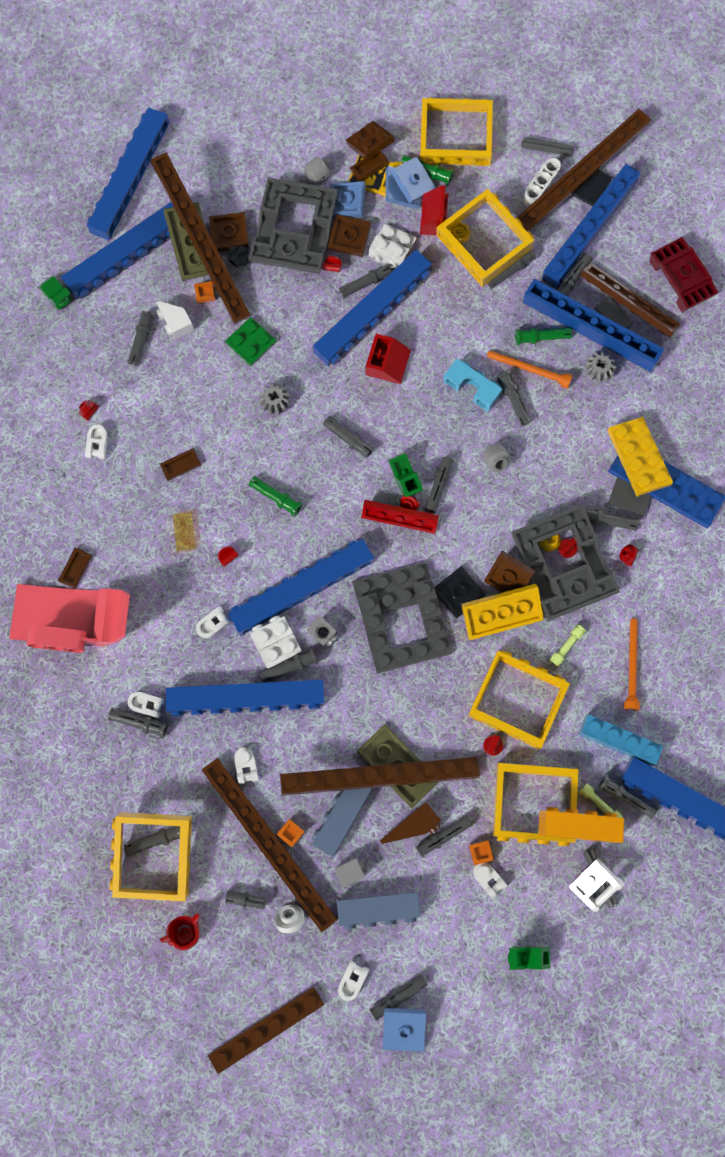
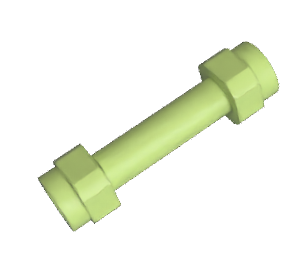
(577, 633)
(588, 792)

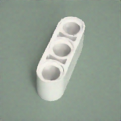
(544, 175)

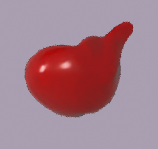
(182, 940)

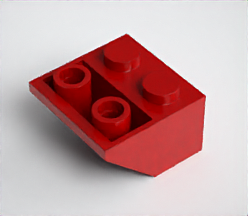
(433, 210)
(387, 359)

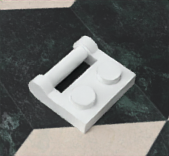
(591, 880)

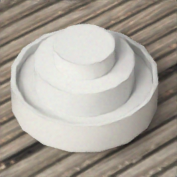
(289, 918)

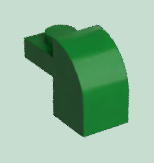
(55, 292)
(404, 476)
(529, 957)

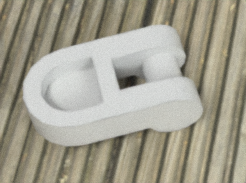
(98, 436)
(206, 628)
(139, 702)
(245, 758)
(483, 873)
(348, 987)

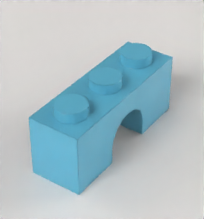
(461, 374)

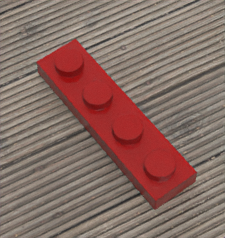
(399, 516)

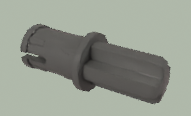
(245, 899)

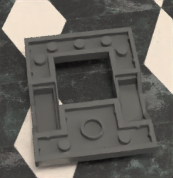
(291, 248)
(573, 588)
(396, 591)

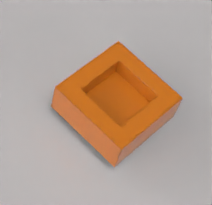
(204, 292)
(290, 833)
(481, 852)

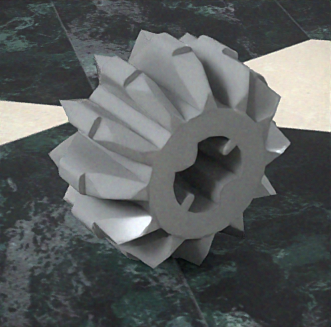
(598, 372)
(271, 393)

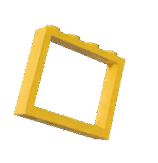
(456, 157)
(479, 274)
(540, 673)
(185, 824)
(523, 837)

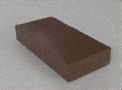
(364, 169)
(180, 464)
(75, 568)

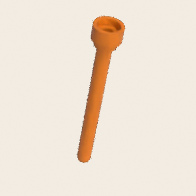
(563, 379)
(632, 701)

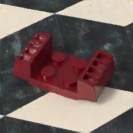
(684, 273)

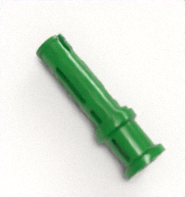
(434, 171)
(534, 335)
(282, 500)

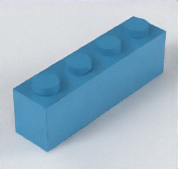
(620, 740)

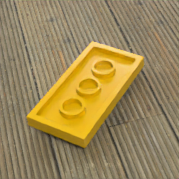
(639, 456)
(502, 611)

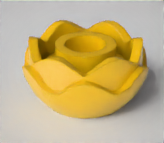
(463, 229)
(551, 545)

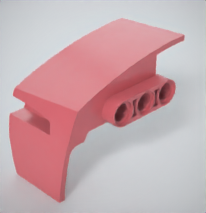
(68, 617)

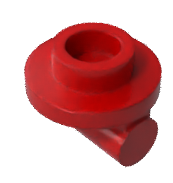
(332, 263)
(87, 409)
(409, 503)
(567, 548)
(628, 554)
(227, 555)
(493, 745)

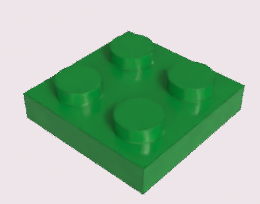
(250, 341)

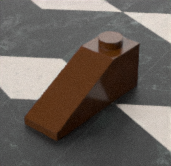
(417, 824)

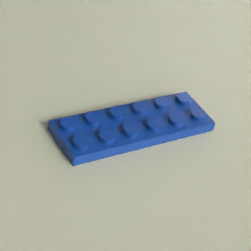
(685, 494)

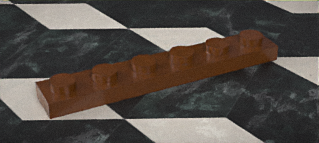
(630, 300)
(265, 1030)

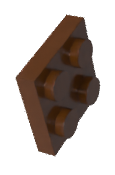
(370, 140)
(228, 231)
(349, 235)
(508, 573)

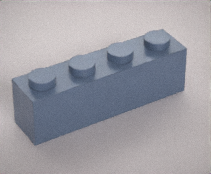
(339, 819)
(378, 909)

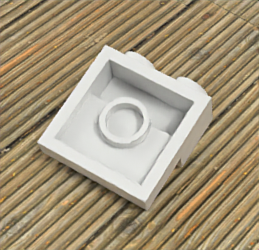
(391, 246)
(275, 641)

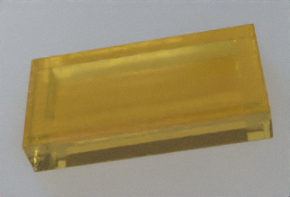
(184, 531)

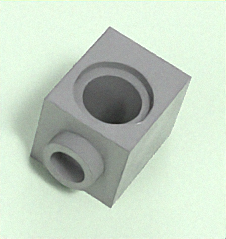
(318, 625)
(350, 872)

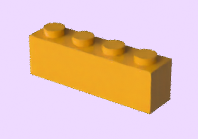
(581, 826)

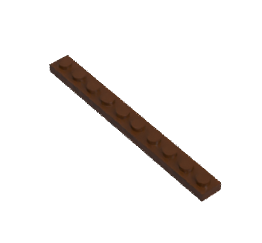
(584, 170)
(200, 238)
(379, 776)
(269, 845)

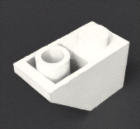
(176, 319)

